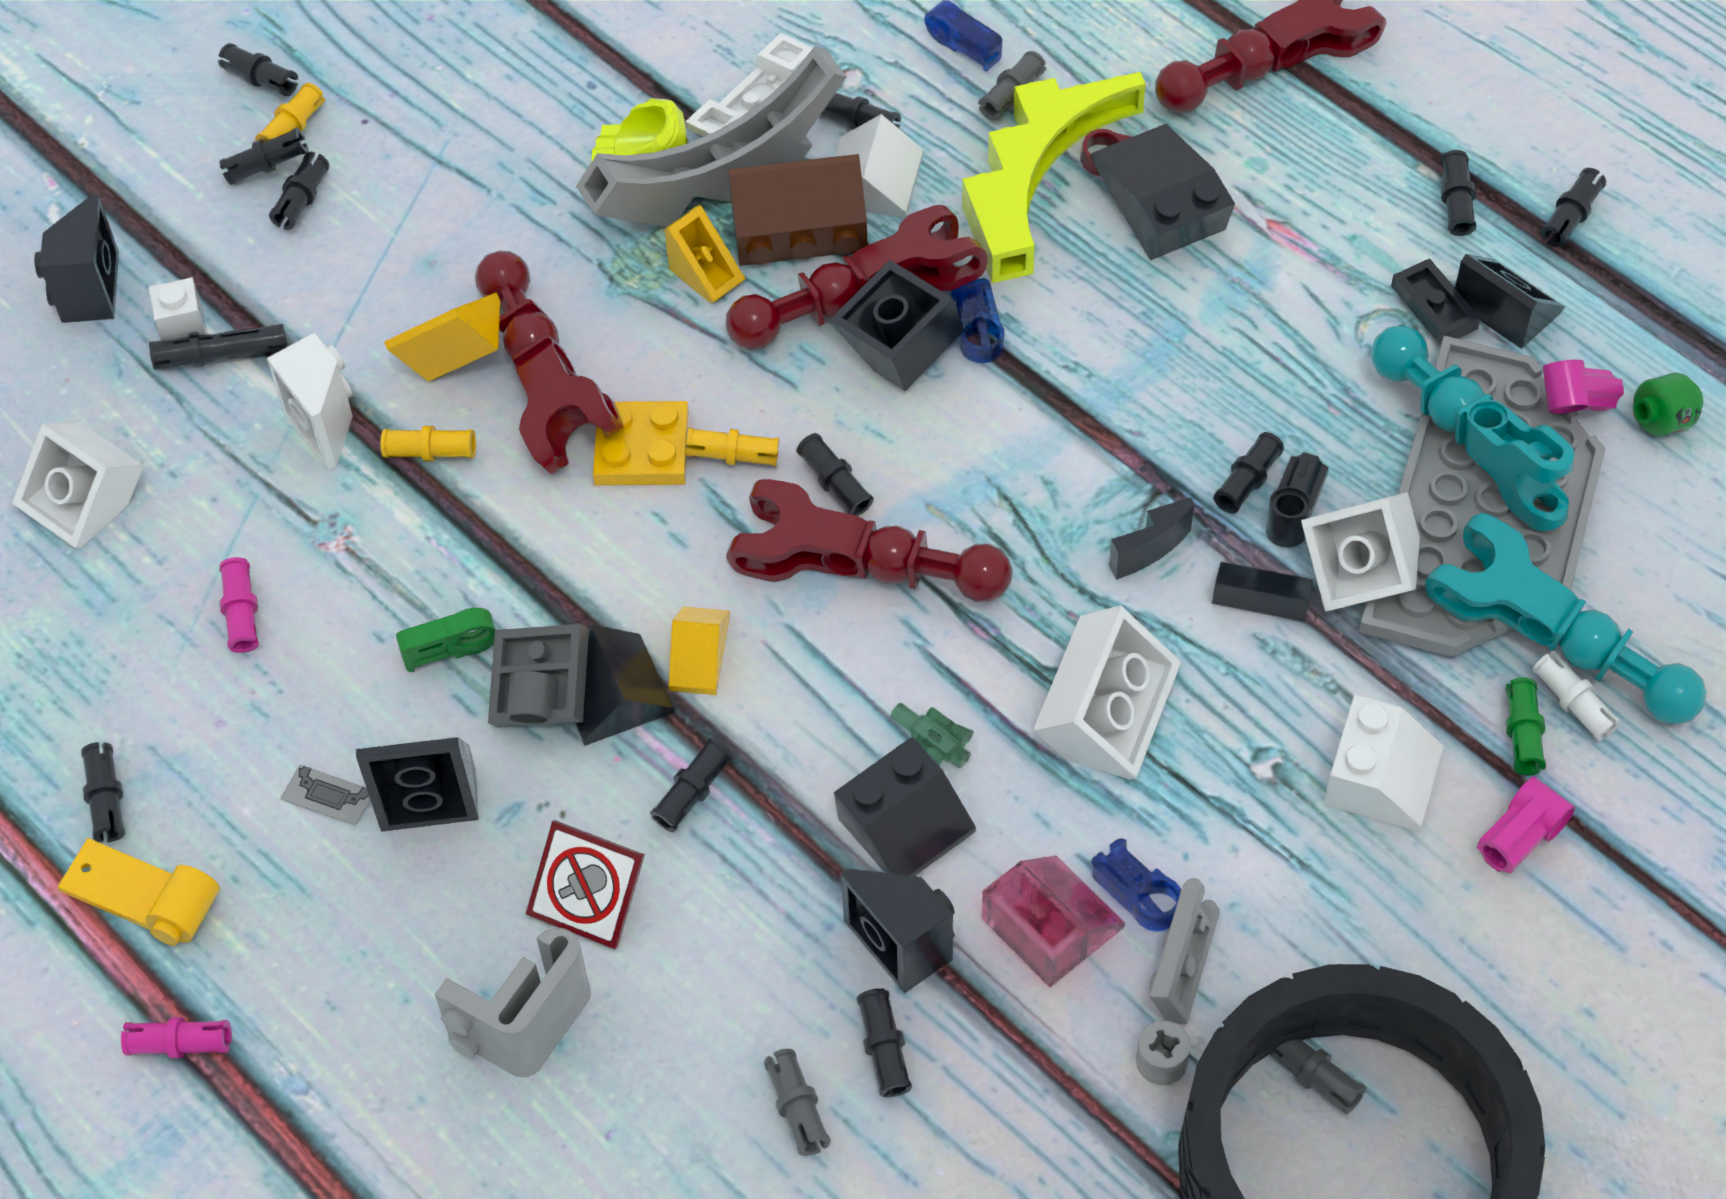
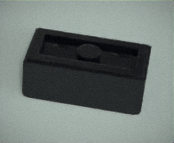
(1262, 591)

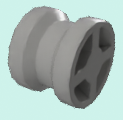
(1161, 1065)

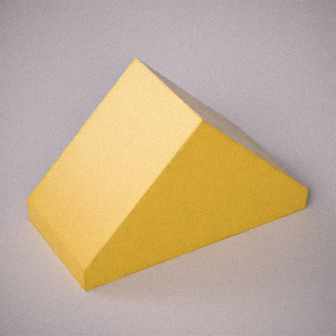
(701, 256)
(697, 649)

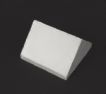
(887, 165)

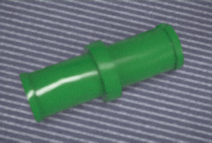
(1525, 726)

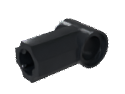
(1295, 499)

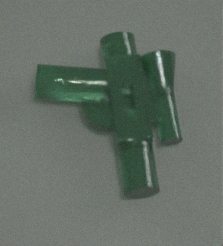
(936, 734)

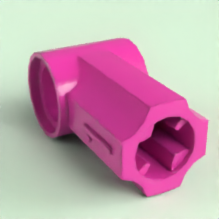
(1577, 388)
(1531, 817)

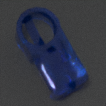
(964, 33)
(979, 315)
(1132, 883)

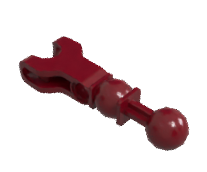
(1276, 42)
(756, 321)
(555, 394)
(850, 546)

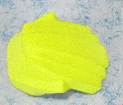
(647, 129)

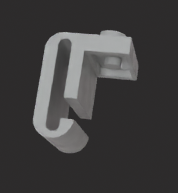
(525, 1014)

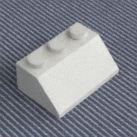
(1108, 693)

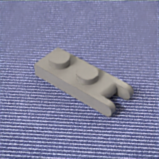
(1184, 953)

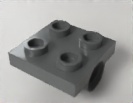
(538, 675)

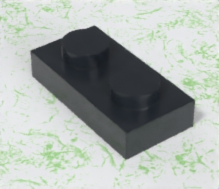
(1435, 301)

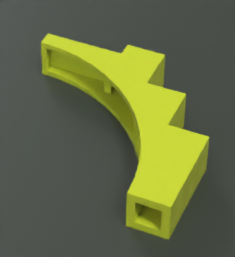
(1021, 155)

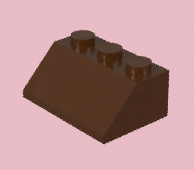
(798, 209)

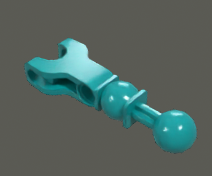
(1492, 434)
(1552, 615)

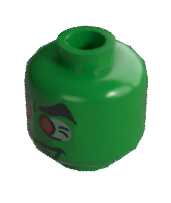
(1667, 404)

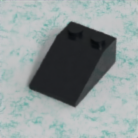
(1164, 190)
(420, 783)

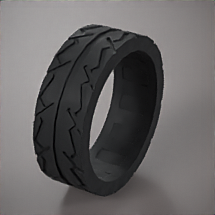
(1378, 1006)

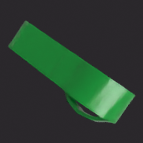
(447, 637)

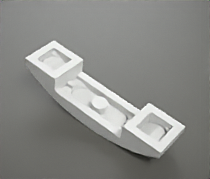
(774, 66)

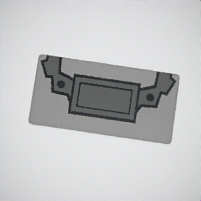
(326, 795)

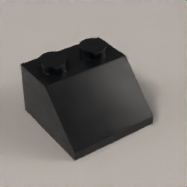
(80, 264)
(899, 324)
(904, 810)
(899, 923)

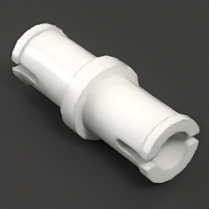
(1576, 695)

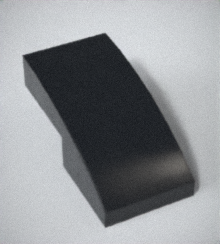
(1163, 532)

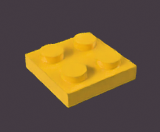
(647, 448)

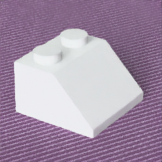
(314, 395)
(75, 481)
(1364, 551)
(1384, 765)

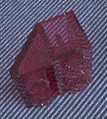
(1048, 916)

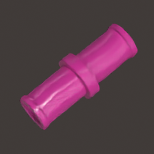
(238, 605)
(176, 1037)

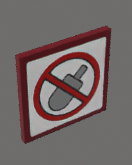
(585, 884)

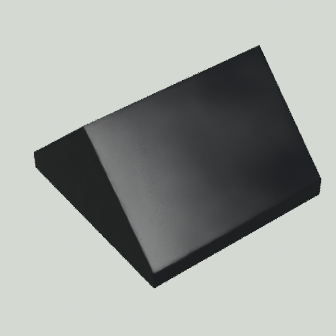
(1505, 299)
(619, 685)

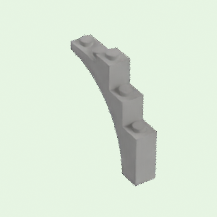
(663, 183)

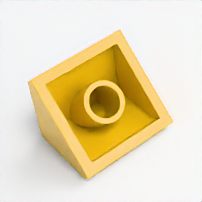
(450, 338)

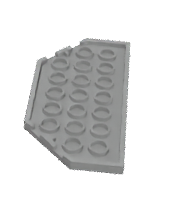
(1451, 488)

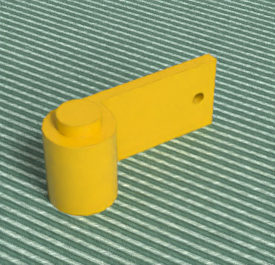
(141, 893)

